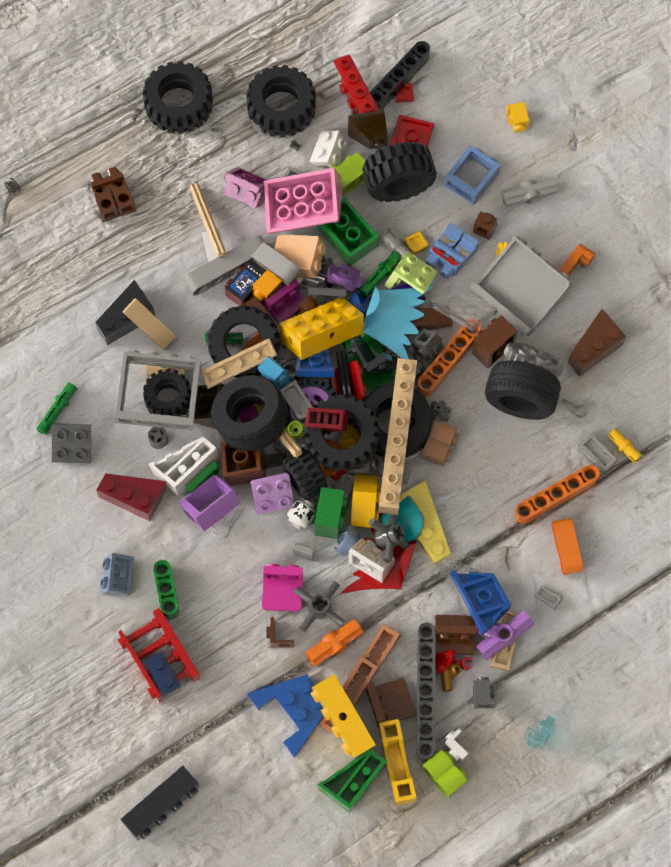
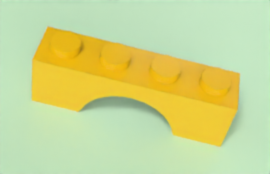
(397, 764)

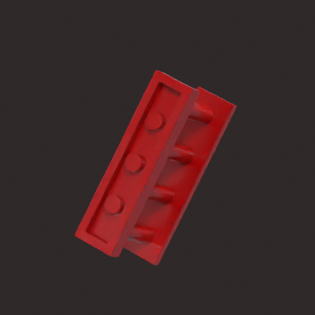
(169, 637)

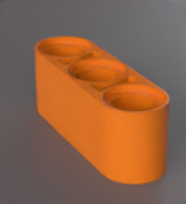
(567, 546)

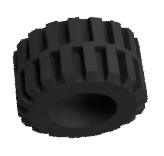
(162, 381)
(305, 474)

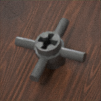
(389, 536)
(317, 599)

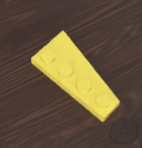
(432, 536)

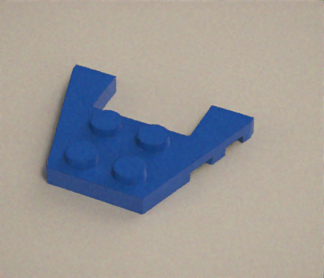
(298, 703)

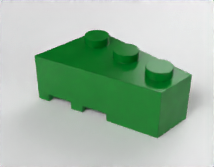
(352, 782)

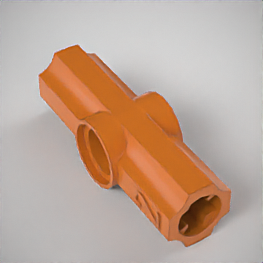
(334, 643)

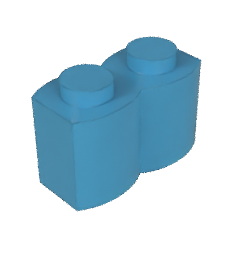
(275, 372)

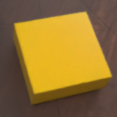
(416, 243)

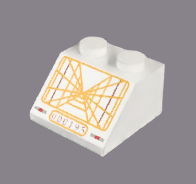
(370, 559)

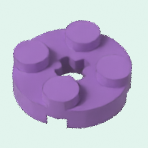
(345, 276)

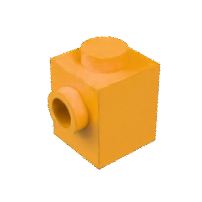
(266, 286)

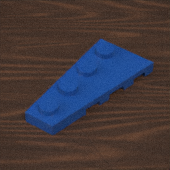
(315, 366)

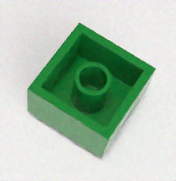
(329, 514)

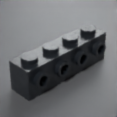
(160, 803)

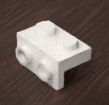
(329, 149)

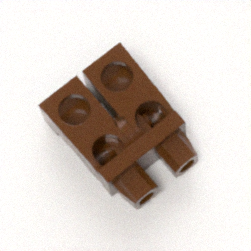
(108, 188)

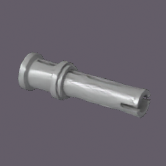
(393, 243)

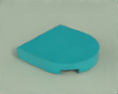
(409, 518)

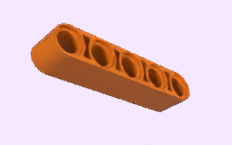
(443, 365)
(563, 488)

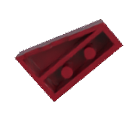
(133, 494)

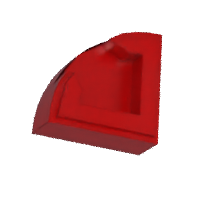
(405, 94)
(444, 660)

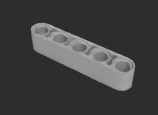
(222, 268)

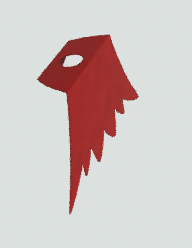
(395, 577)

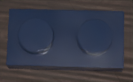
(162, 674)

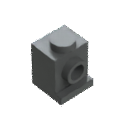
(483, 693)

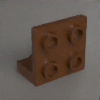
(390, 701)

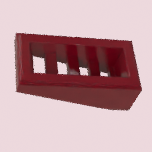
(343, 421)

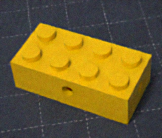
(321, 328)
(351, 729)

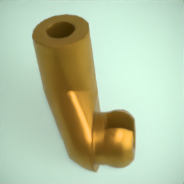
(448, 675)

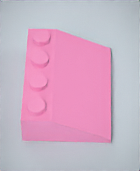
(303, 200)

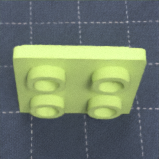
(413, 272)

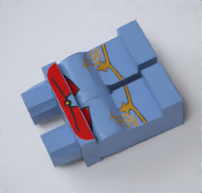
(452, 251)

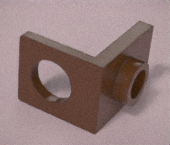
(270, 634)

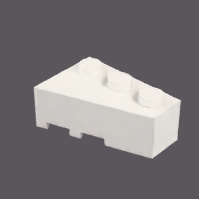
(185, 464)

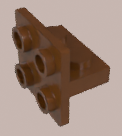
(455, 633)

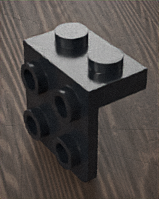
(378, 365)

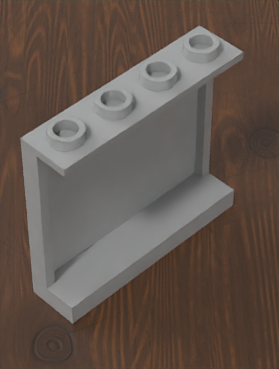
(522, 285)

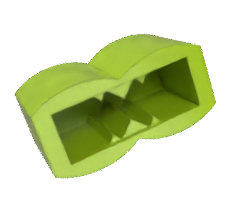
(444, 773)

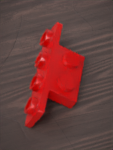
(354, 86)

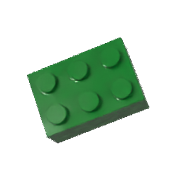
(351, 235)

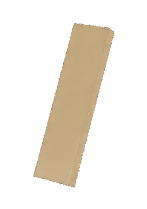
(238, 363)

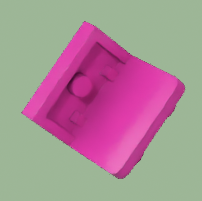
(280, 586)

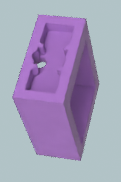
(204, 494)

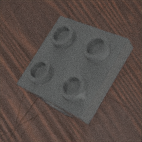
(71, 443)

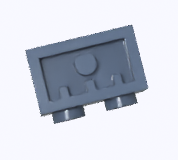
(117, 574)

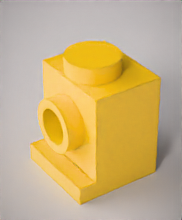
(517, 116)

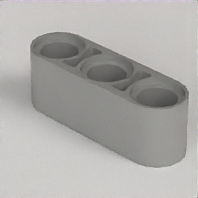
(276, 263)

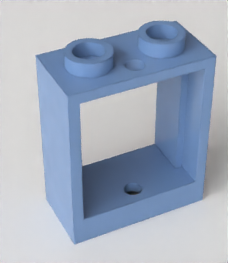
(464, 189)

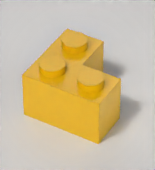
(365, 496)

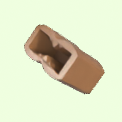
(439, 443)

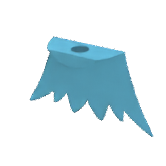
(390, 317)

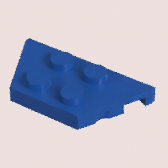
(482, 597)

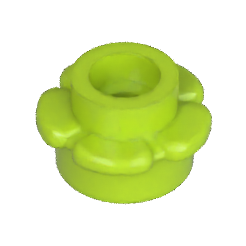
(293, 425)

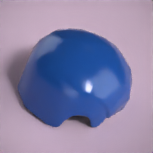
(359, 302)

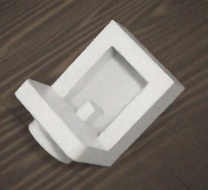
(453, 747)

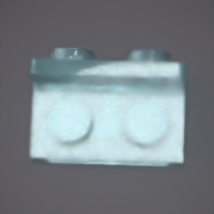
(540, 737)

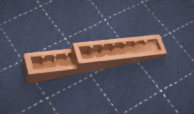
(367, 668)

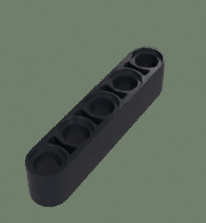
(401, 69)

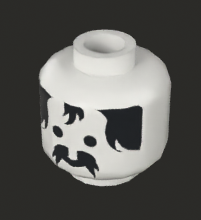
(301, 514)

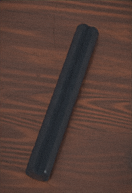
(344, 374)

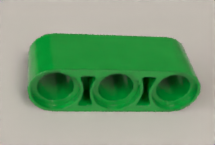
(166, 580)

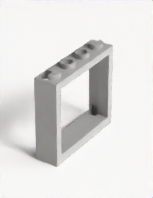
(156, 420)

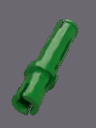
(385, 268)
(60, 403)

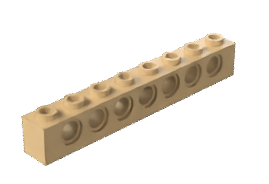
(397, 436)

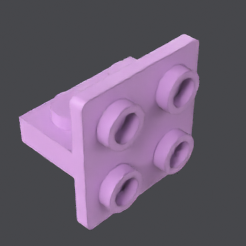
(272, 493)

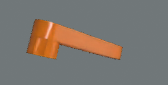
(579, 255)

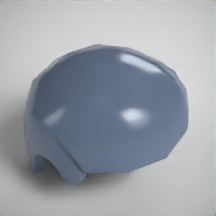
(347, 540)

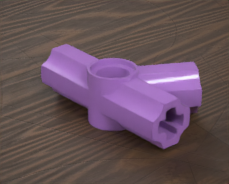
(494, 642)

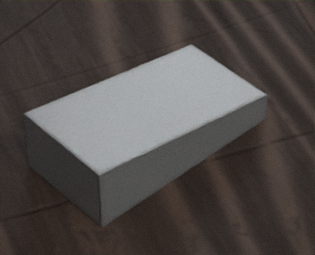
(346, 484)
(548, 597)

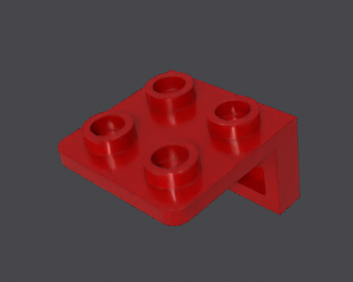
(358, 388)

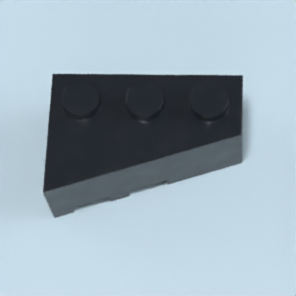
(113, 322)

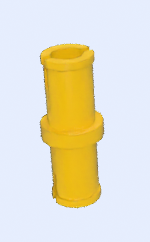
(625, 445)

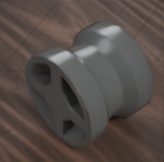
(157, 433)

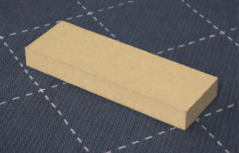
(149, 324)
(503, 658)

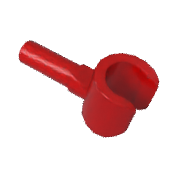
(461, 663)

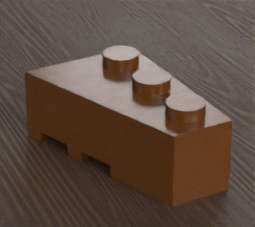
(596, 344)

